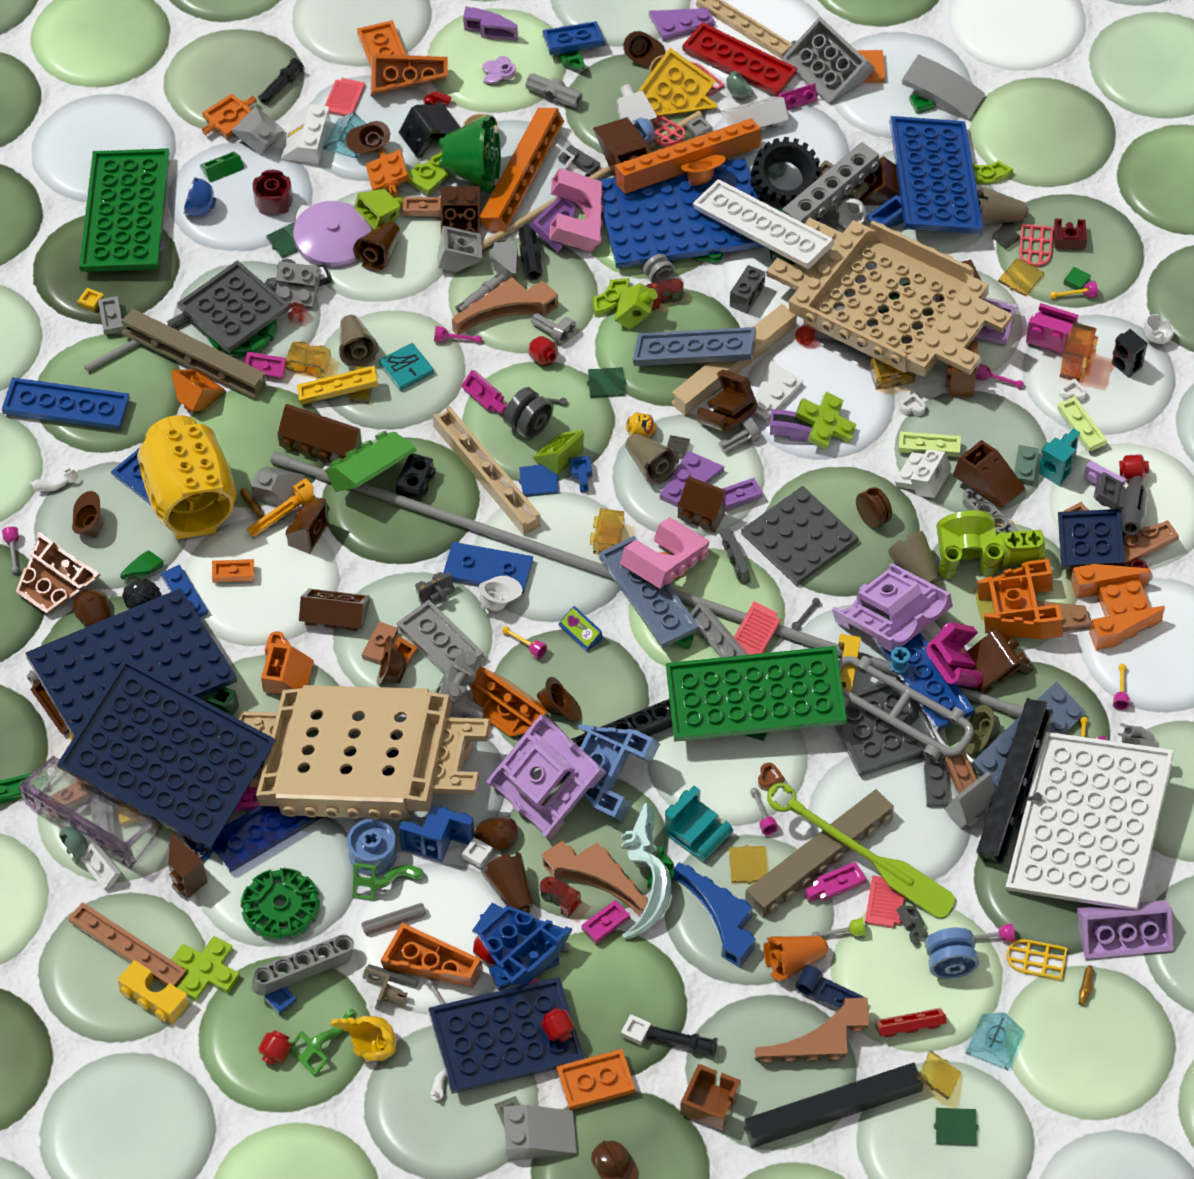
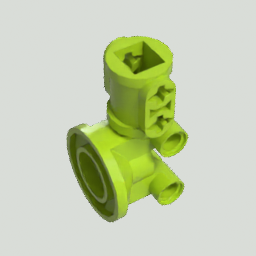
(974, 535)

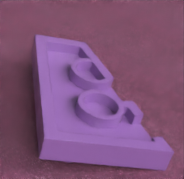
(679, 21)
(541, 224)
(693, 466)

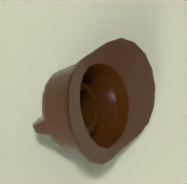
(642, 48)
(368, 137)
(87, 514)
(392, 665)
(559, 700)
(613, 1161)

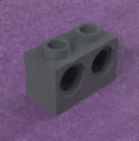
(747, 289)

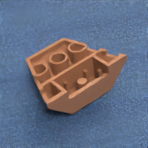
(52, 576)

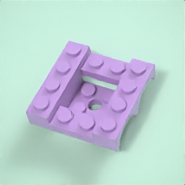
(902, 595)
(555, 754)

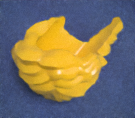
(370, 1036)

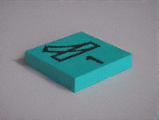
(406, 366)

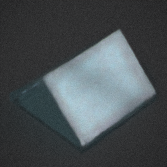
(336, 138)
(995, 1039)

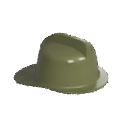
(985, 727)

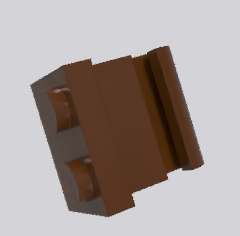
(730, 405)
(998, 659)

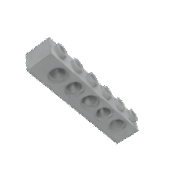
(834, 184)

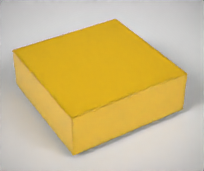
(89, 299)

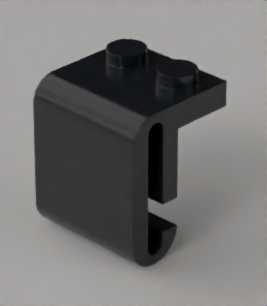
(426, 125)

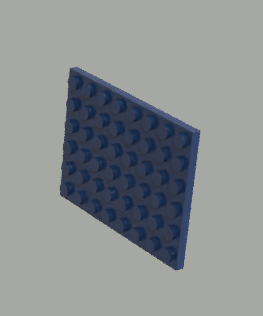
(156, 635)
(166, 753)

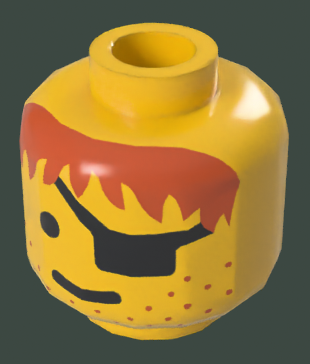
(641, 424)

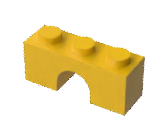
(165, 1004)

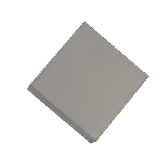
(698, 126)

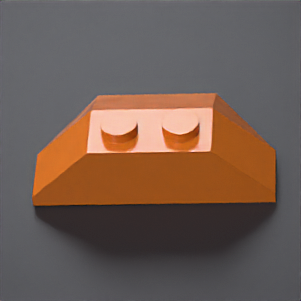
(505, 703)

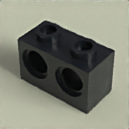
(1129, 352)
(417, 472)

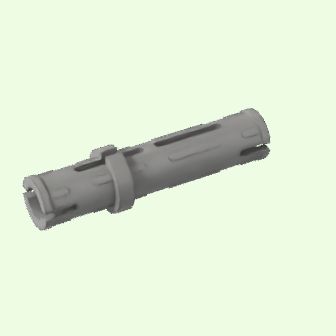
(487, 286)

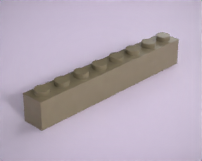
(818, 854)

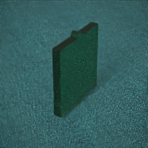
(283, 240)
(606, 382)
(956, 1126)

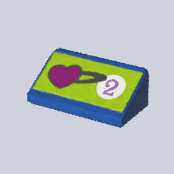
(581, 629)

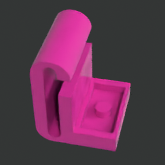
(1050, 328)
(951, 657)

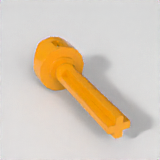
(301, 496)

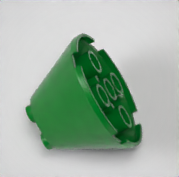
(473, 153)

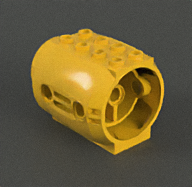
(186, 476)

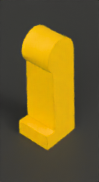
(851, 648)

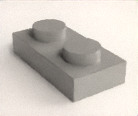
(110, 315)

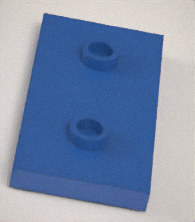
(479, 564)

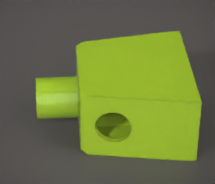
(378, 207)
(635, 305)

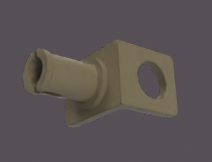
(386, 993)

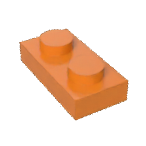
(233, 570)

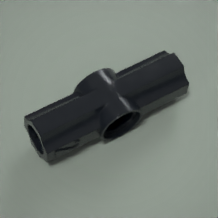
(530, 252)

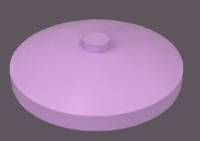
(328, 233)

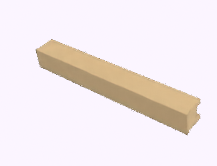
(706, 381)
(487, 471)

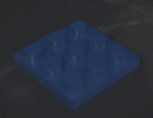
(1090, 538)

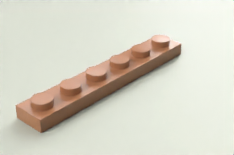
(126, 945)

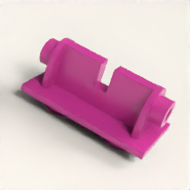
(800, 96)

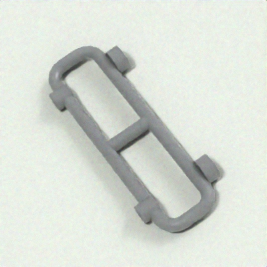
(934, 748)

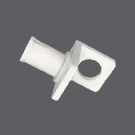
(569, 165)

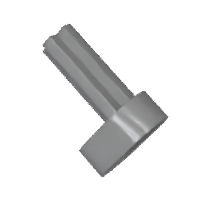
(559, 332)
(749, 431)

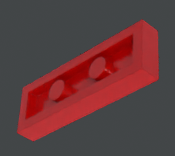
(910, 1022)

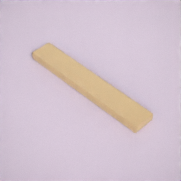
(747, 26)

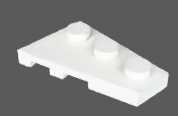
(775, 390)

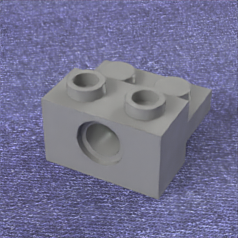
(299, 275)

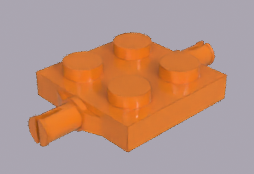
(226, 114)
(387, 171)

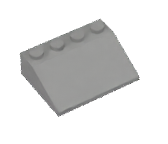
(828, 61)

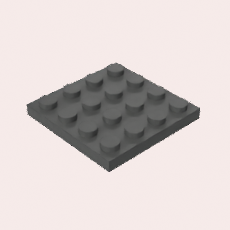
(233, 306)
(799, 535)
(876, 743)

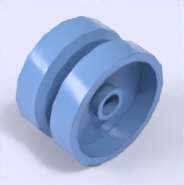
(372, 844)
(951, 953)

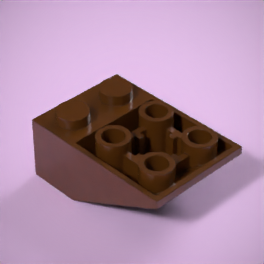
(620, 142)
(461, 207)
(988, 474)

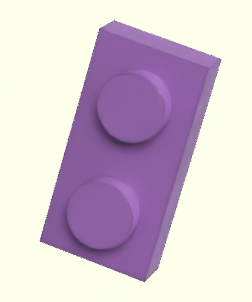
(742, 493)

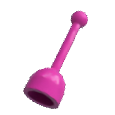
(442, 334)
(984, 373)

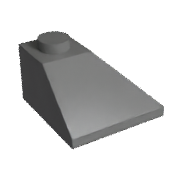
(258, 130)
(458, 249)
(274, 485)

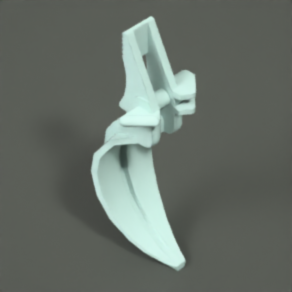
(640, 849)

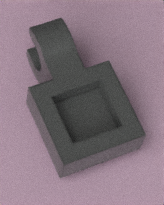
(911, 919)

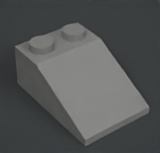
(538, 1132)

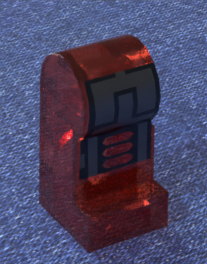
(667, 291)
(561, 894)

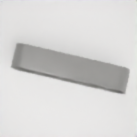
(296, 972)

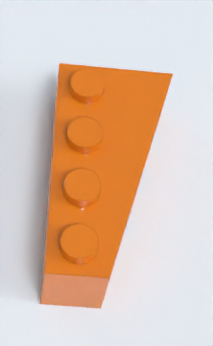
(405, 71)
(428, 957)

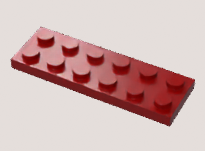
(735, 55)

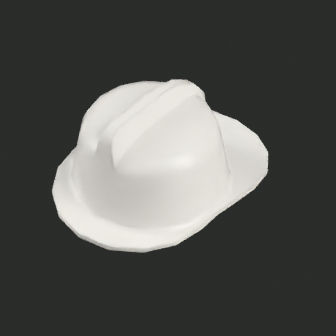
(499, 592)

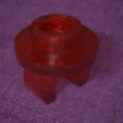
(297, 308)
(805, 335)

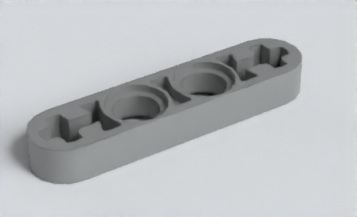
(983, 503)

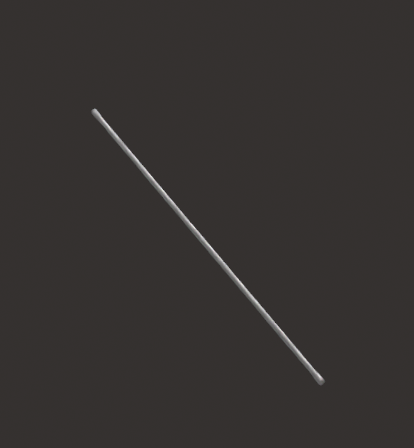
(288, 462)

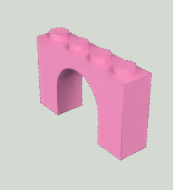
(587, 195)
(662, 568)

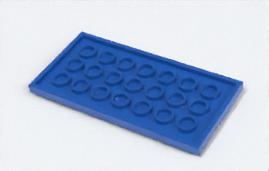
(935, 175)

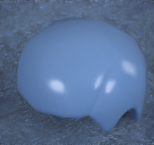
(646, 129)

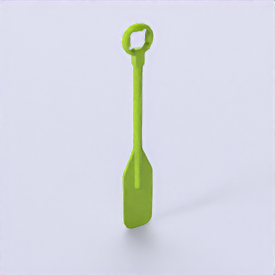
(896, 873)

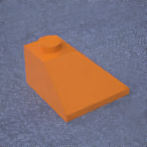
(195, 389)

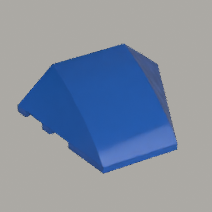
(522, 943)

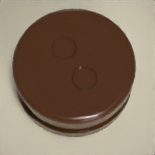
(874, 507)

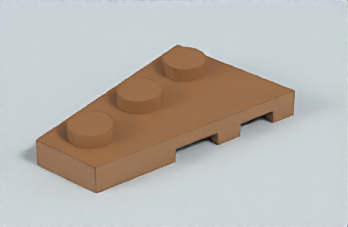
(1073, 616)

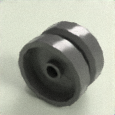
(528, 413)

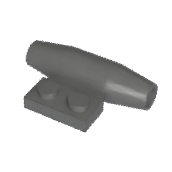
(1130, 500)

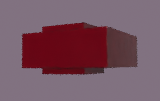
(1068, 236)

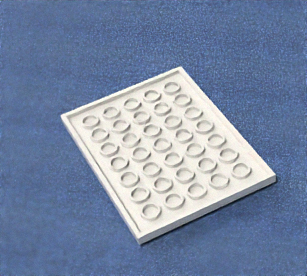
(1094, 822)

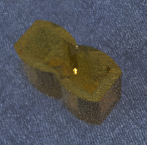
(308, 359)

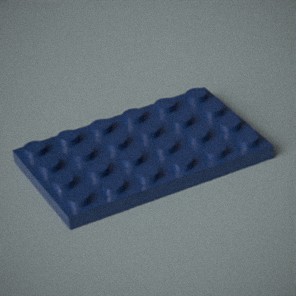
(501, 1035)

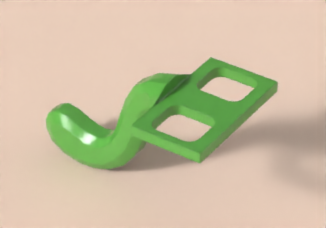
(376, 883)
(315, 1044)

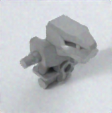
(455, 685)

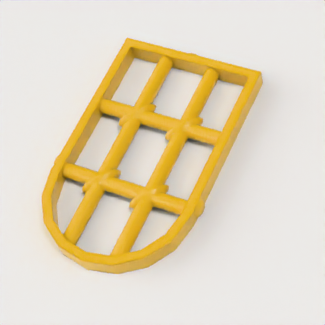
(1043, 964)

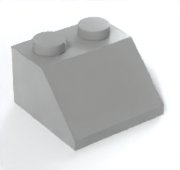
(972, 801)

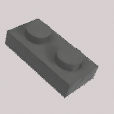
(580, 160)

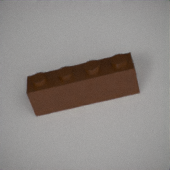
(316, 435)

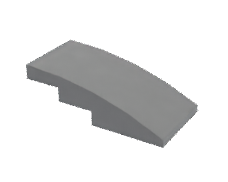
(944, 87)

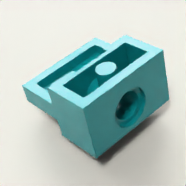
(1058, 457)

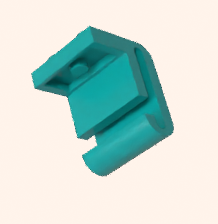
(695, 825)

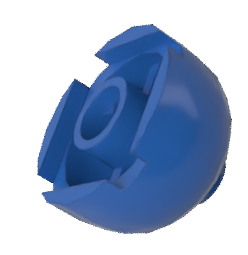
(199, 198)

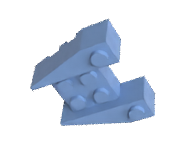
(610, 750)

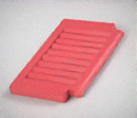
(344, 96)
(757, 628)
(883, 904)

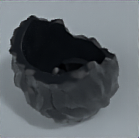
(140, 592)

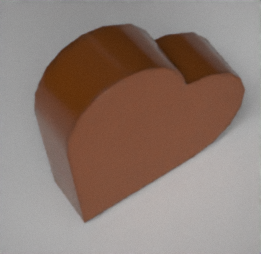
(769, 776)

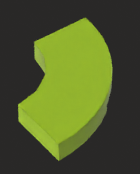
(991, 173)
(609, 299)

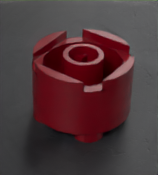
(272, 192)

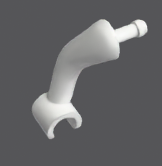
(69, 477)
(438, 1086)

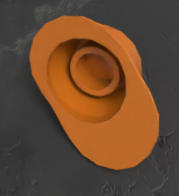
(702, 170)

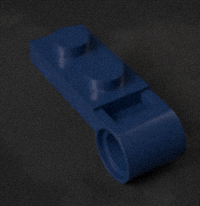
(823, 990)

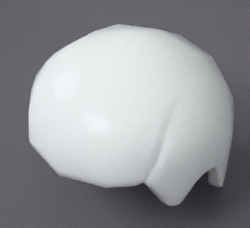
(851, 210)
(1158, 330)

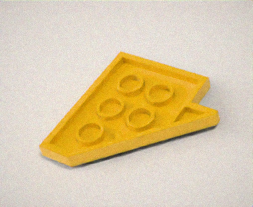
(677, 86)

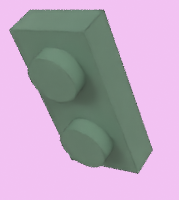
(1026, 464)

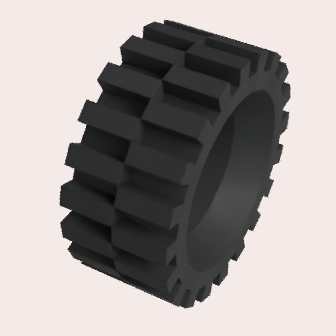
(783, 152)

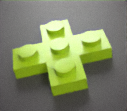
(825, 420)
(206, 968)

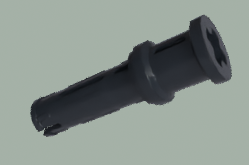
(285, 76)
(693, 1042)

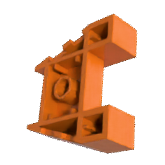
(1121, 601)
(1016, 603)

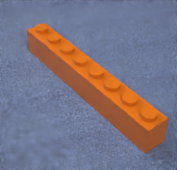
(668, 161)
(521, 169)

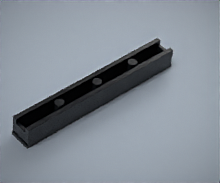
(1014, 781)
(832, 1105)

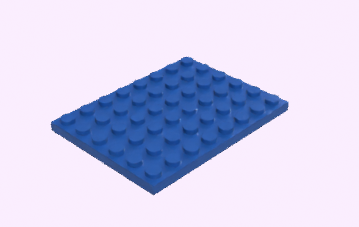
(664, 219)

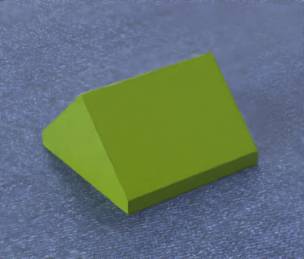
(558, 451)

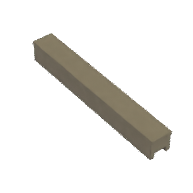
(193, 353)

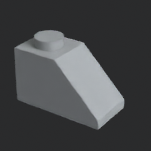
(505, 258)

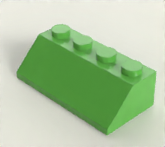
(368, 461)

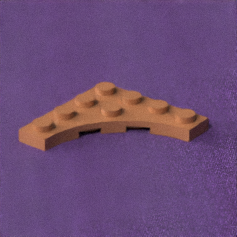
(1145, 541)

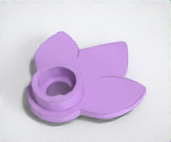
(499, 70)

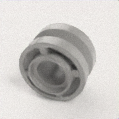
(658, 268)

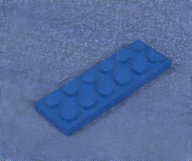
(66, 403)
(928, 681)

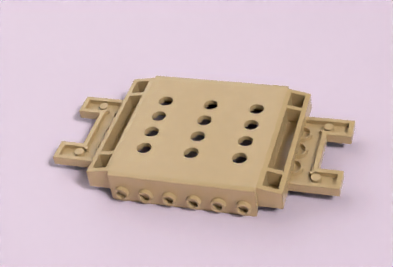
(897, 258)
(425, 764)

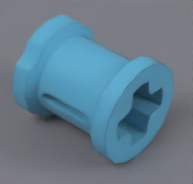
(900, 658)

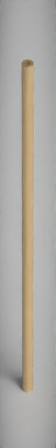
(598, 175)

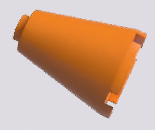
(792, 953)

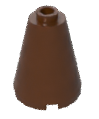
(377, 246)
(509, 881)

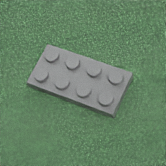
(436, 635)

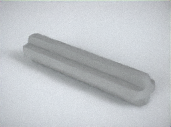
(393, 918)

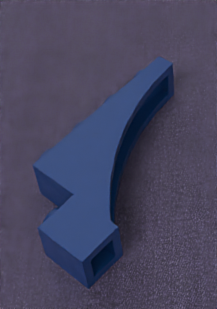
(726, 911)

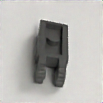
(734, 554)
(935, 783)

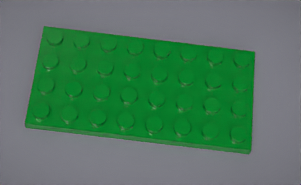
(125, 210)
(755, 693)

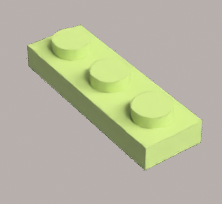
(1080, 420)
(920, 442)

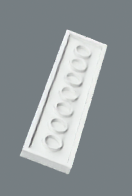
(763, 224)

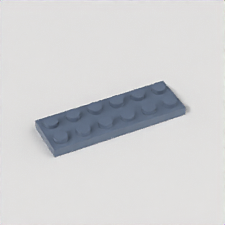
(695, 346)
(657, 607)
(1064, 716)

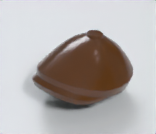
(91, 607)
(497, 832)

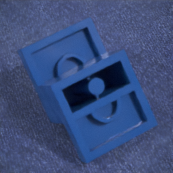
(437, 833)

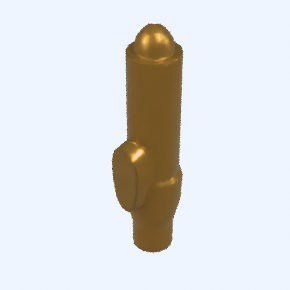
(251, 503)
(1087, 985)

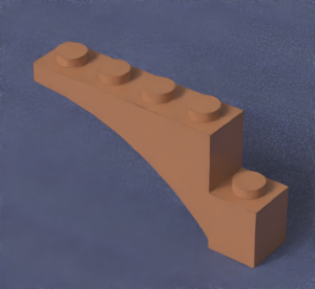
(507, 300)
(596, 869)
(826, 1040)

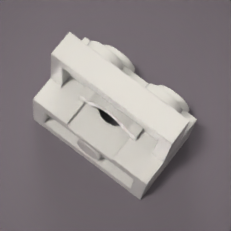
(924, 473)

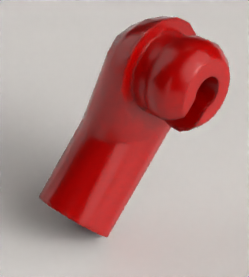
(436, 97)

